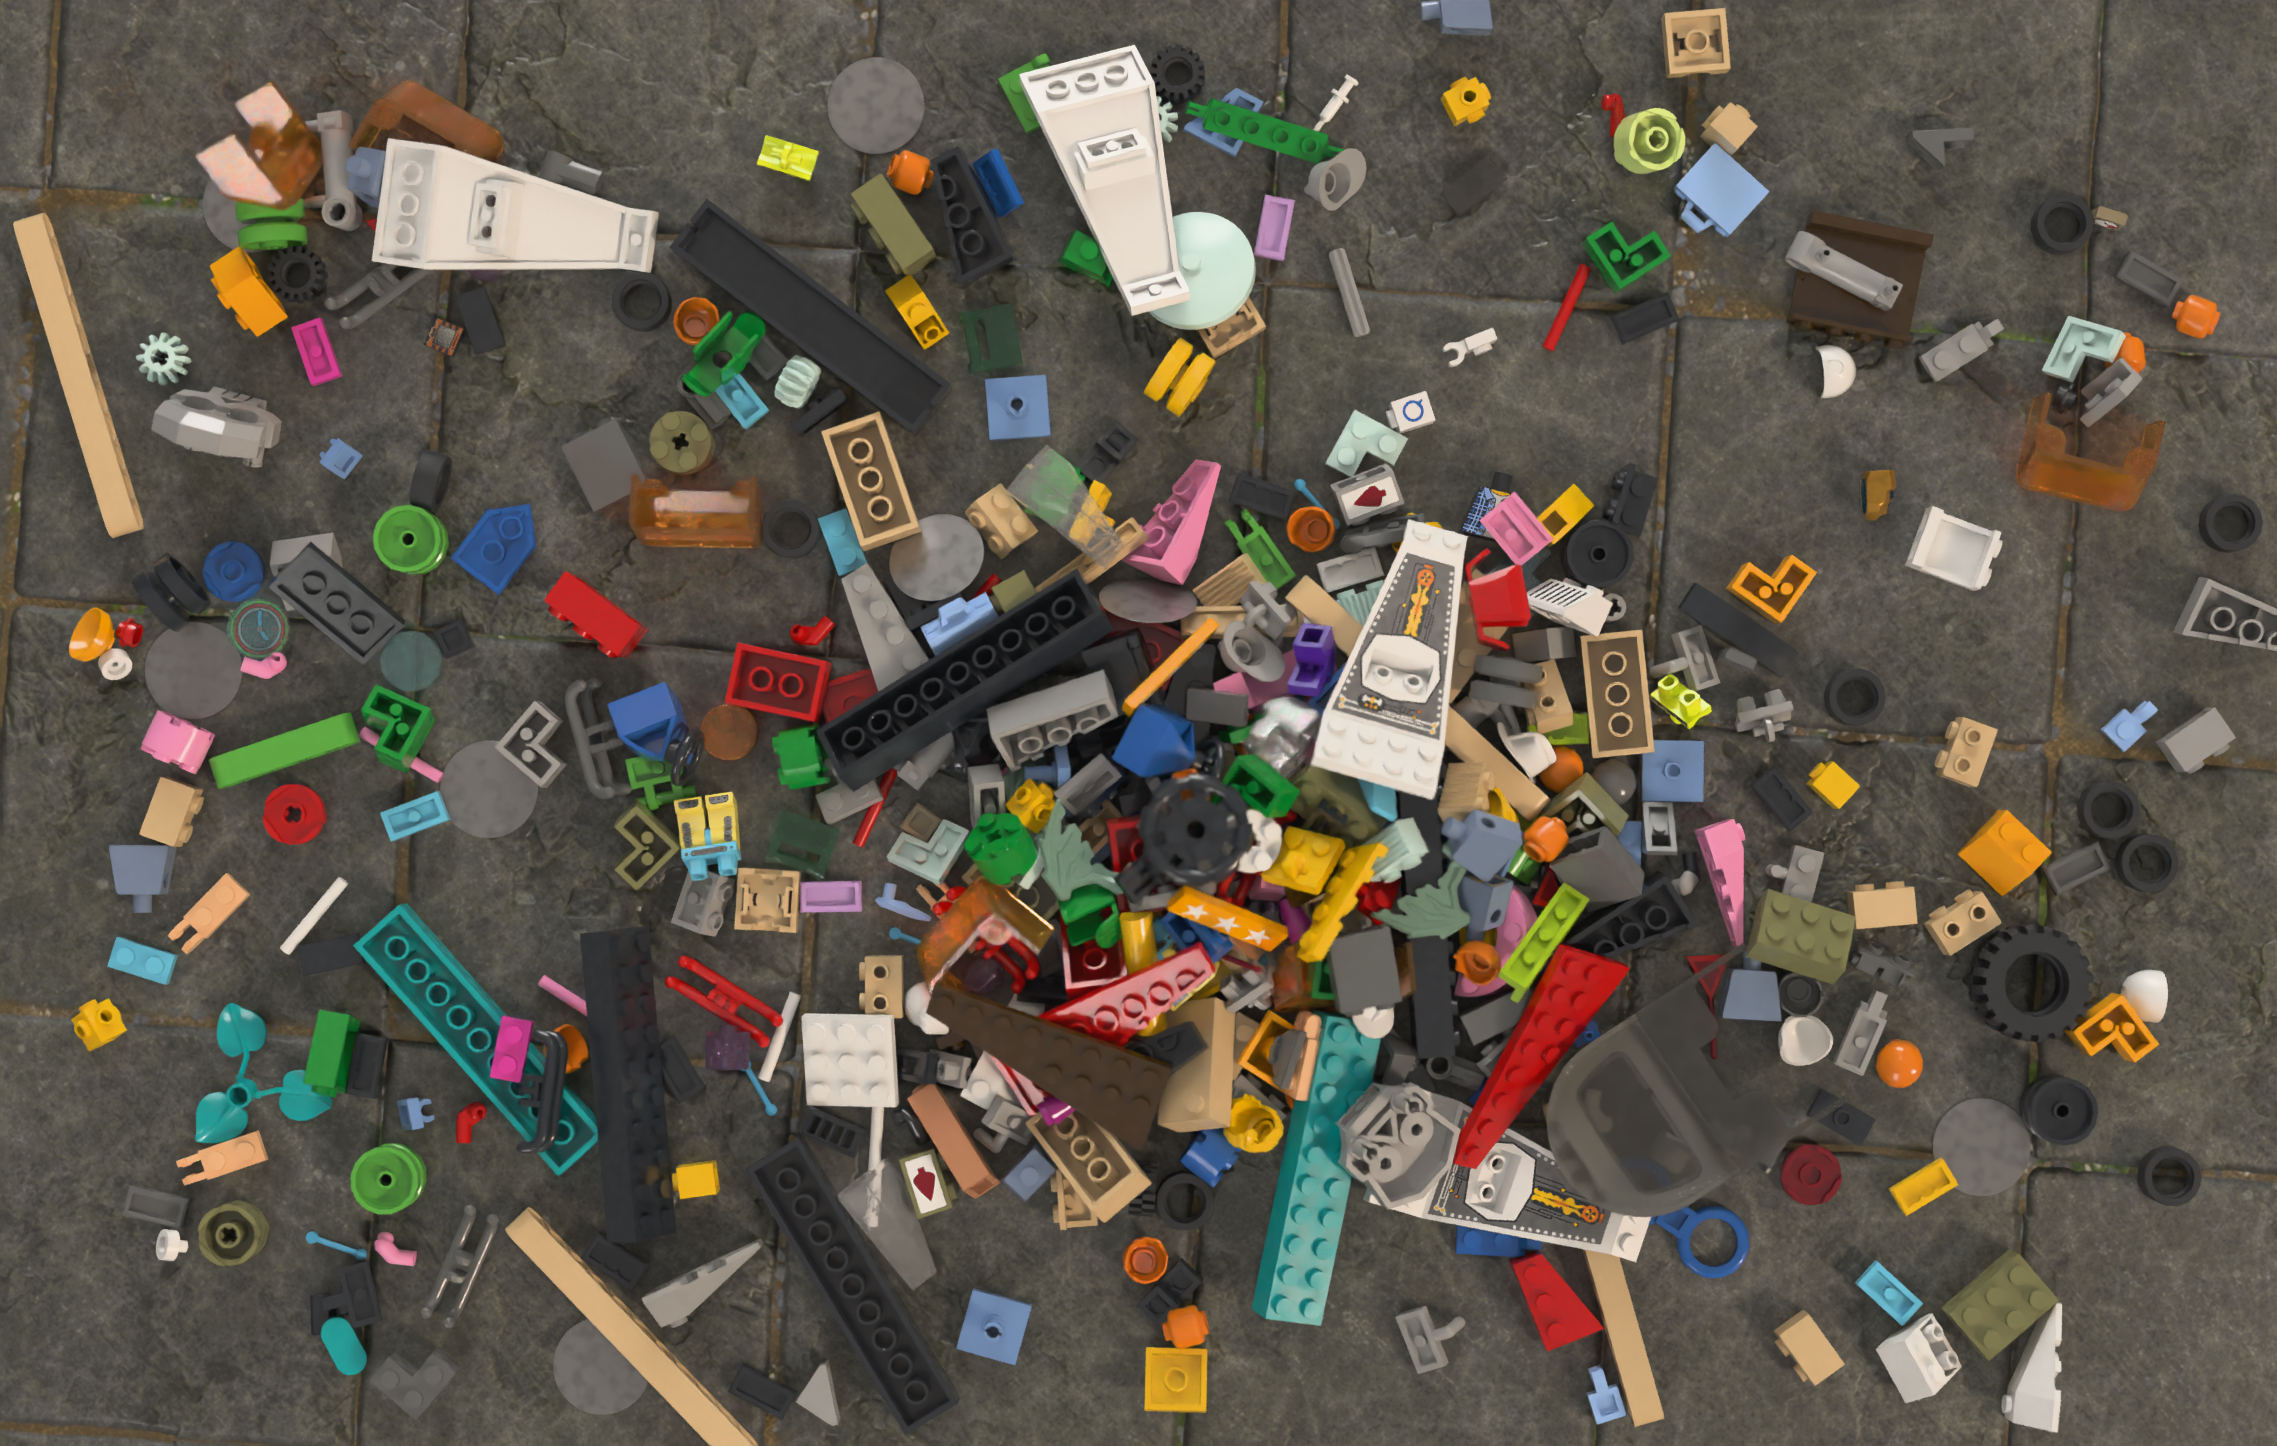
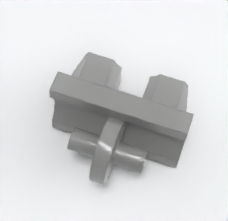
(1264, 611)
(1766, 719)
(1252, 991)
(952, 1069)

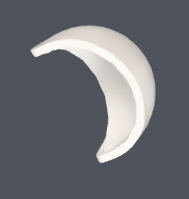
(1838, 370)
(2147, 994)
(1804, 1040)

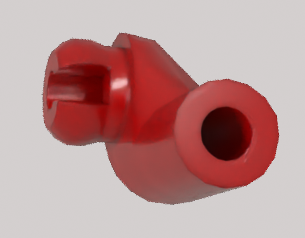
(1615, 105)
(811, 635)
(466, 1119)

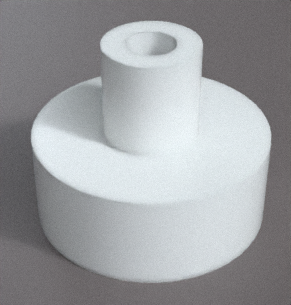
(115, 664)
(169, 1245)

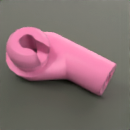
(266, 668)
(390, 1253)

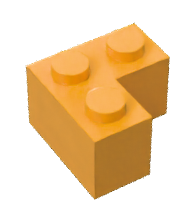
(245, 291)
(1772, 595)
(2113, 1022)

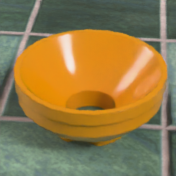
(92, 636)

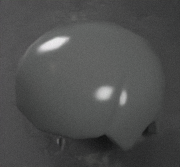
(1615, 779)
(1800, 994)

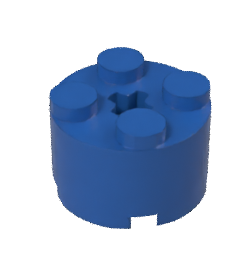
(1209, 1155)

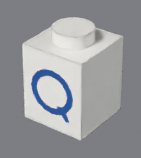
(1410, 413)

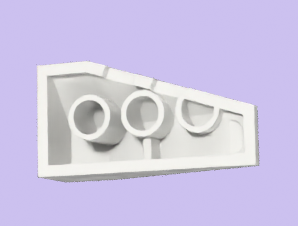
(986, 1078)
(2032, 1390)

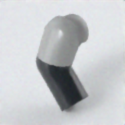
(1691, 875)

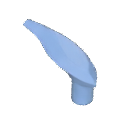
(887, 901)

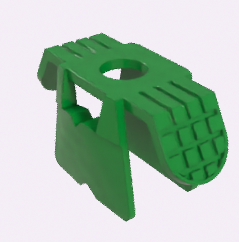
(737, 342)
(1085, 918)

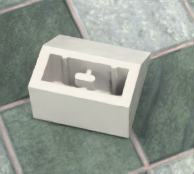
(1919, 1359)

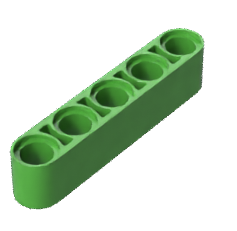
(284, 750)

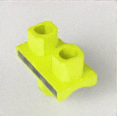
(788, 158)
(1680, 702)

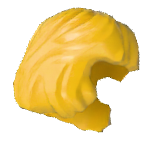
(1253, 1125)

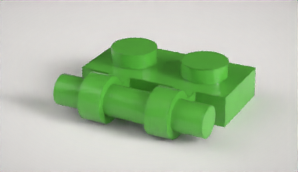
(648, 773)

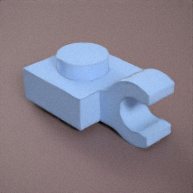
(2126, 727)
(1605, 1399)

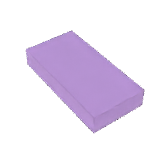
(1274, 227)
(831, 896)

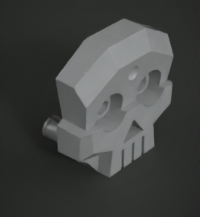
(219, 424)
(1413, 1159)

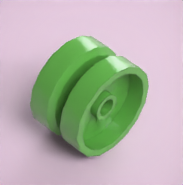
(270, 227)
(429, 540)
(407, 1176)

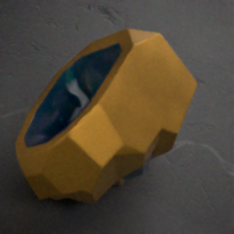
(1876, 492)

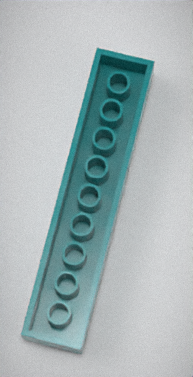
(468, 1027)
(1311, 1181)

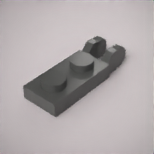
(1376, 533)

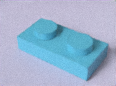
(742, 401)
(842, 541)
(415, 816)
(142, 960)
(1888, 1293)

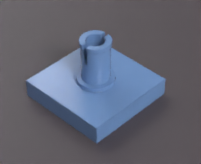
(1017, 407)
(1057, 773)
(994, 1326)

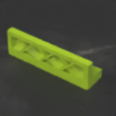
(1543, 939)

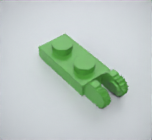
(1262, 551)

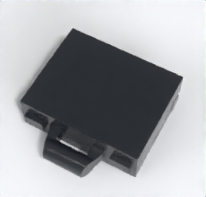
(1124, 663)

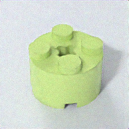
(1648, 141)

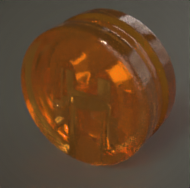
(729, 732)

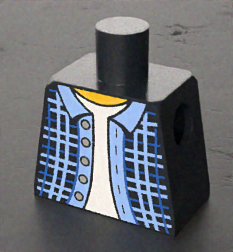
(1482, 503)

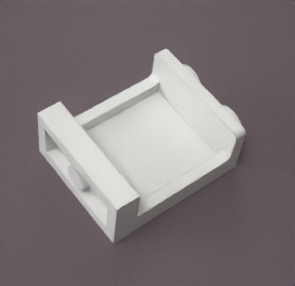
(1954, 549)

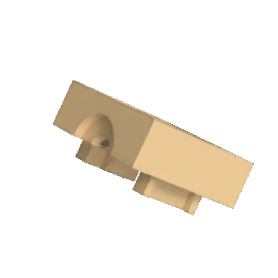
(1700, 50)
(1233, 330)
(772, 890)

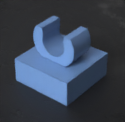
(340, 458)
(411, 1115)

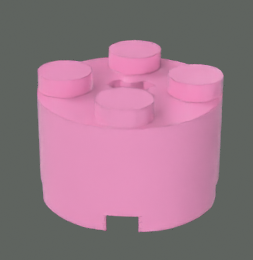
(177, 741)

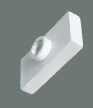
(1350, 569)

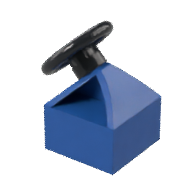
(653, 728)
(1163, 744)

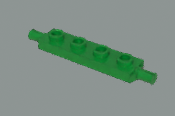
(1263, 130)

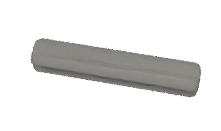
(1349, 292)

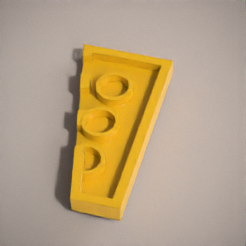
(1339, 899)

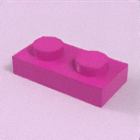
(316, 351)
(511, 1049)

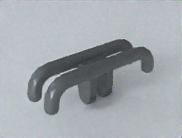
(383, 283)
(591, 740)
(461, 1266)

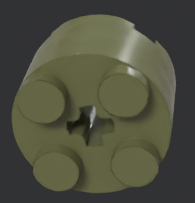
(674, 427)
(216, 1230)

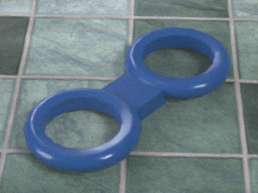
(1685, 1220)

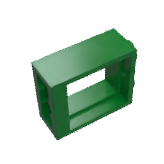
(331, 1053)

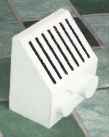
(1570, 605)

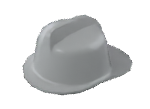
(1337, 179)
(1251, 652)

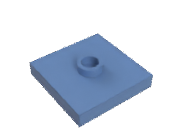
(1673, 772)

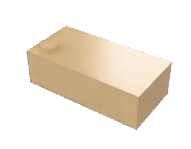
(871, 481)
(1617, 694)
(1201, 1090)
(1091, 1162)

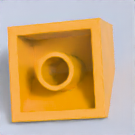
(2004, 852)
(1257, 1051)

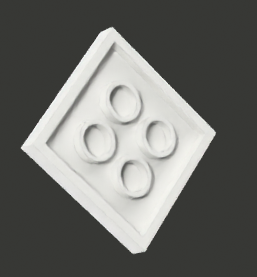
(850, 1060)

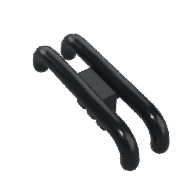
(546, 1091)

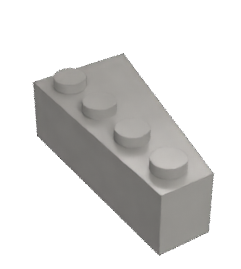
(2228, 616)
(883, 631)
(1050, 717)

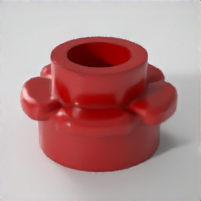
(129, 633)

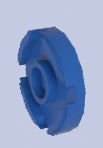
(233, 571)

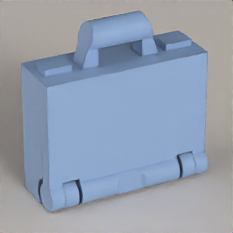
(1719, 192)
(958, 621)

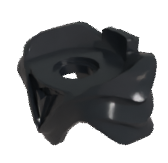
(1098, 738)
(974, 746)

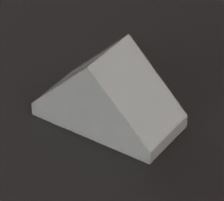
(1544, 644)
(820, 1395)

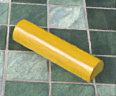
(1140, 952)

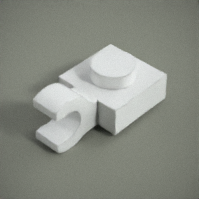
(1478, 343)

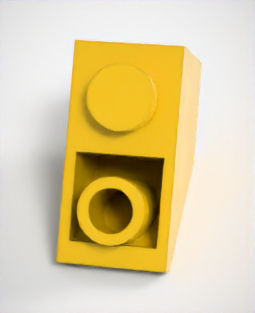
(917, 311)
(1565, 512)

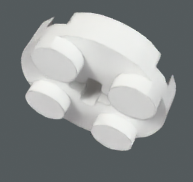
(1267, 843)

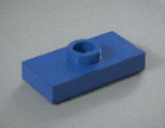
(998, 183)

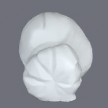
(915, 1008)

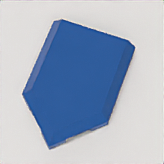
(498, 546)

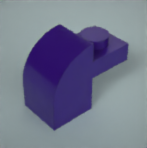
(1315, 659)

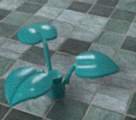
(222, 1114)

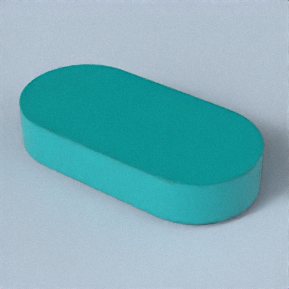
(343, 1345)

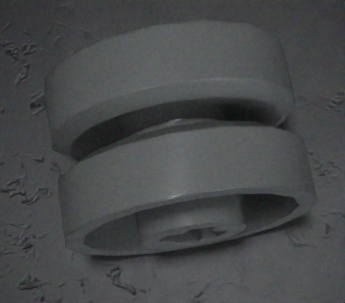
(1505, 681)

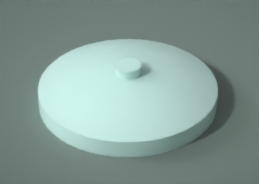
(1215, 267)

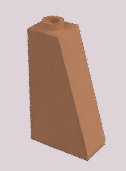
(953, 1140)

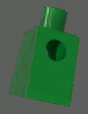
(1085, 257)

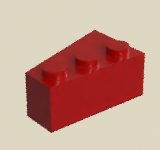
(1552, 1304)

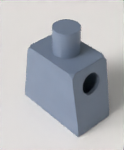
(1459, 16)
(366, 174)
(1482, 842)
(142, 872)
(1484, 903)
(1750, 993)
(1029, 1172)

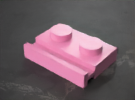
(1516, 529)

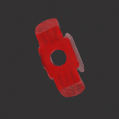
(1497, 600)

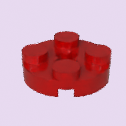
(276, 813)

